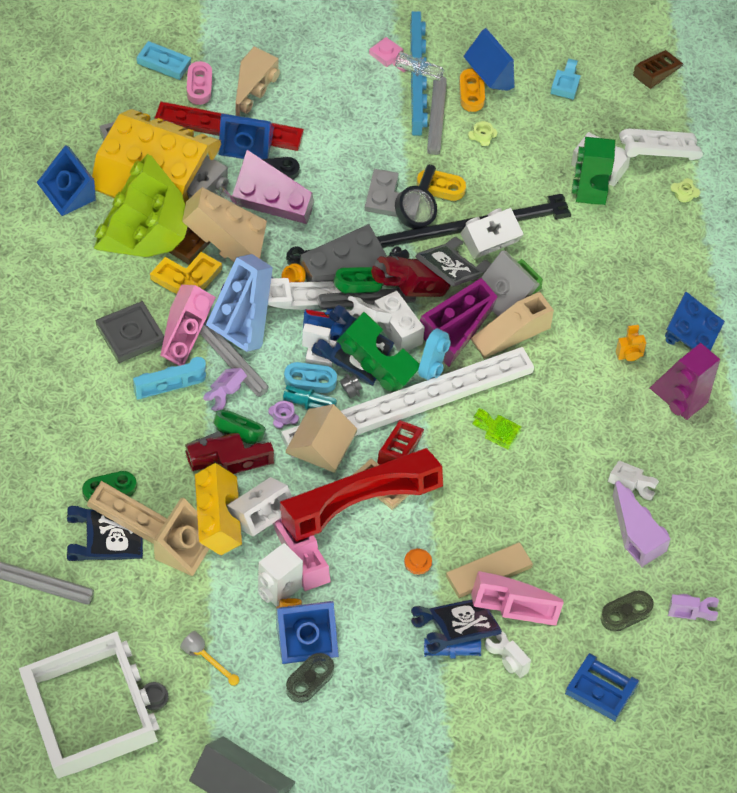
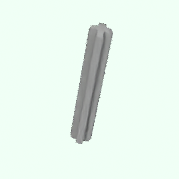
(436, 116)
(234, 359)
(46, 583)

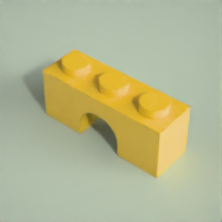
(216, 525)

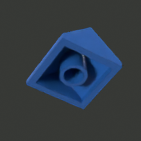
(491, 62)
(245, 134)
(67, 183)
(306, 631)

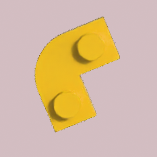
(199, 273)

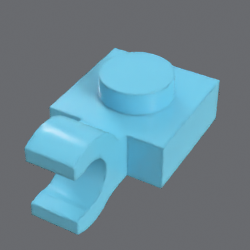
(566, 82)

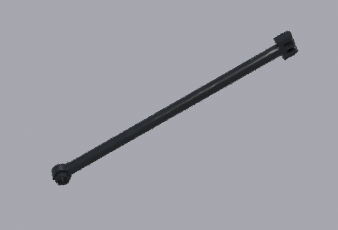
(556, 206)

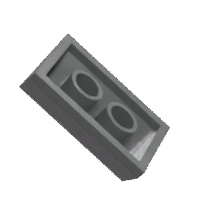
(231, 769)

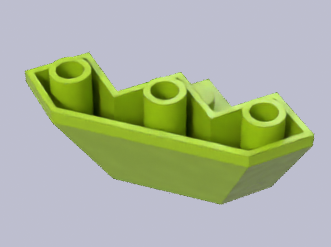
(144, 214)

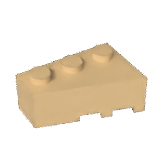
(224, 224)

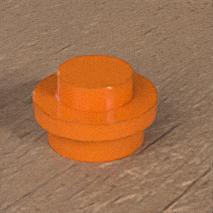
(418, 561)

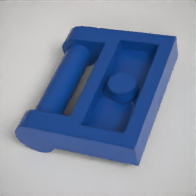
(598, 693)

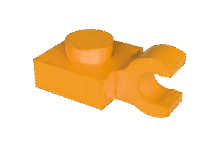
(631, 346)

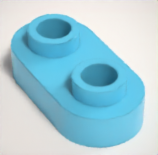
(433, 354)
(310, 375)

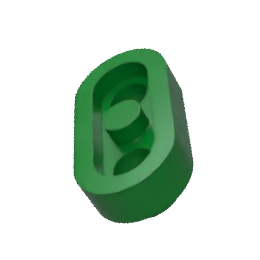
(356, 280)
(230, 422)
(113, 480)

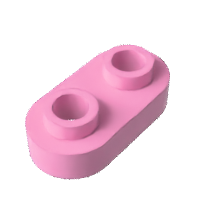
(199, 84)

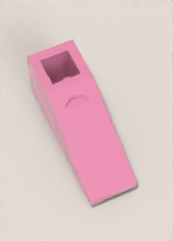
(185, 322)

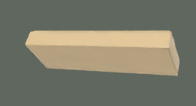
(126, 512)
(503, 563)

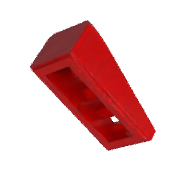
(386, 454)

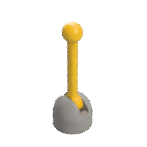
(194, 646)

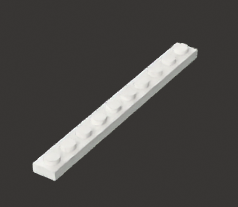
(434, 392)

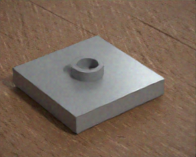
(508, 282)

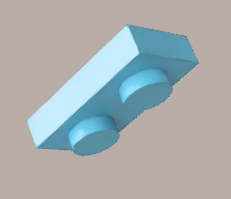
(163, 60)

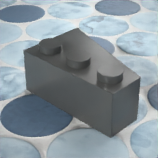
(351, 250)

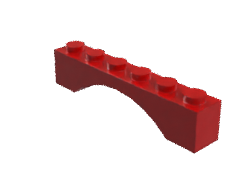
(410, 474)

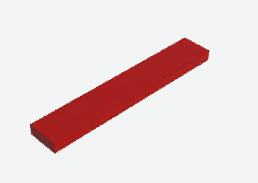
(209, 123)

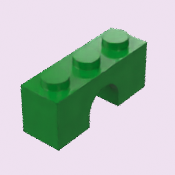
(593, 172)
(360, 342)

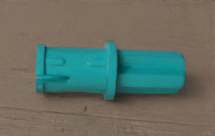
(307, 398)

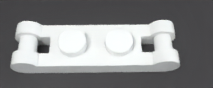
(660, 143)

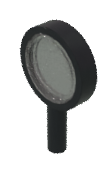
(415, 204)

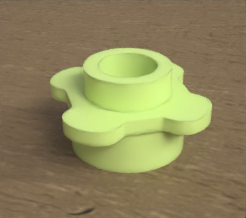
(483, 127)
(685, 195)

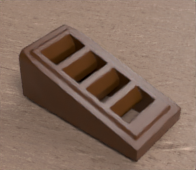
(651, 79)

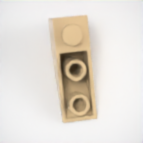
(255, 74)
(515, 325)

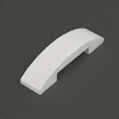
(298, 294)

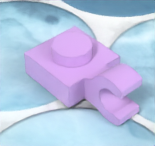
(225, 384)
(690, 607)

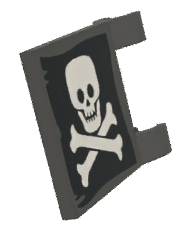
(450, 265)

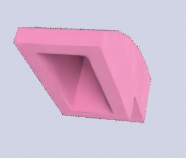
(314, 565)
(515, 599)

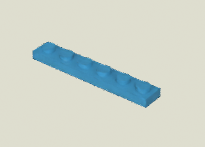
(419, 82)

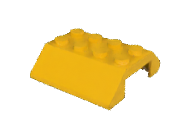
(169, 144)

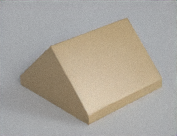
(322, 437)
(178, 540)

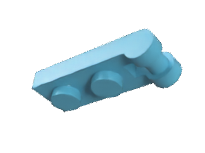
(170, 378)

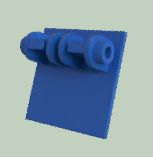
(693, 324)

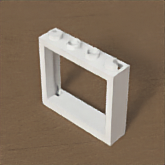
(72, 660)

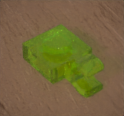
(499, 431)

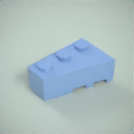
(243, 303)

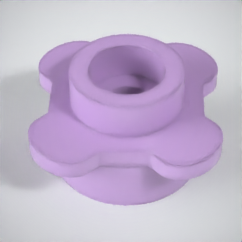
(280, 408)

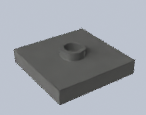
(130, 331)

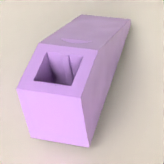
(639, 531)

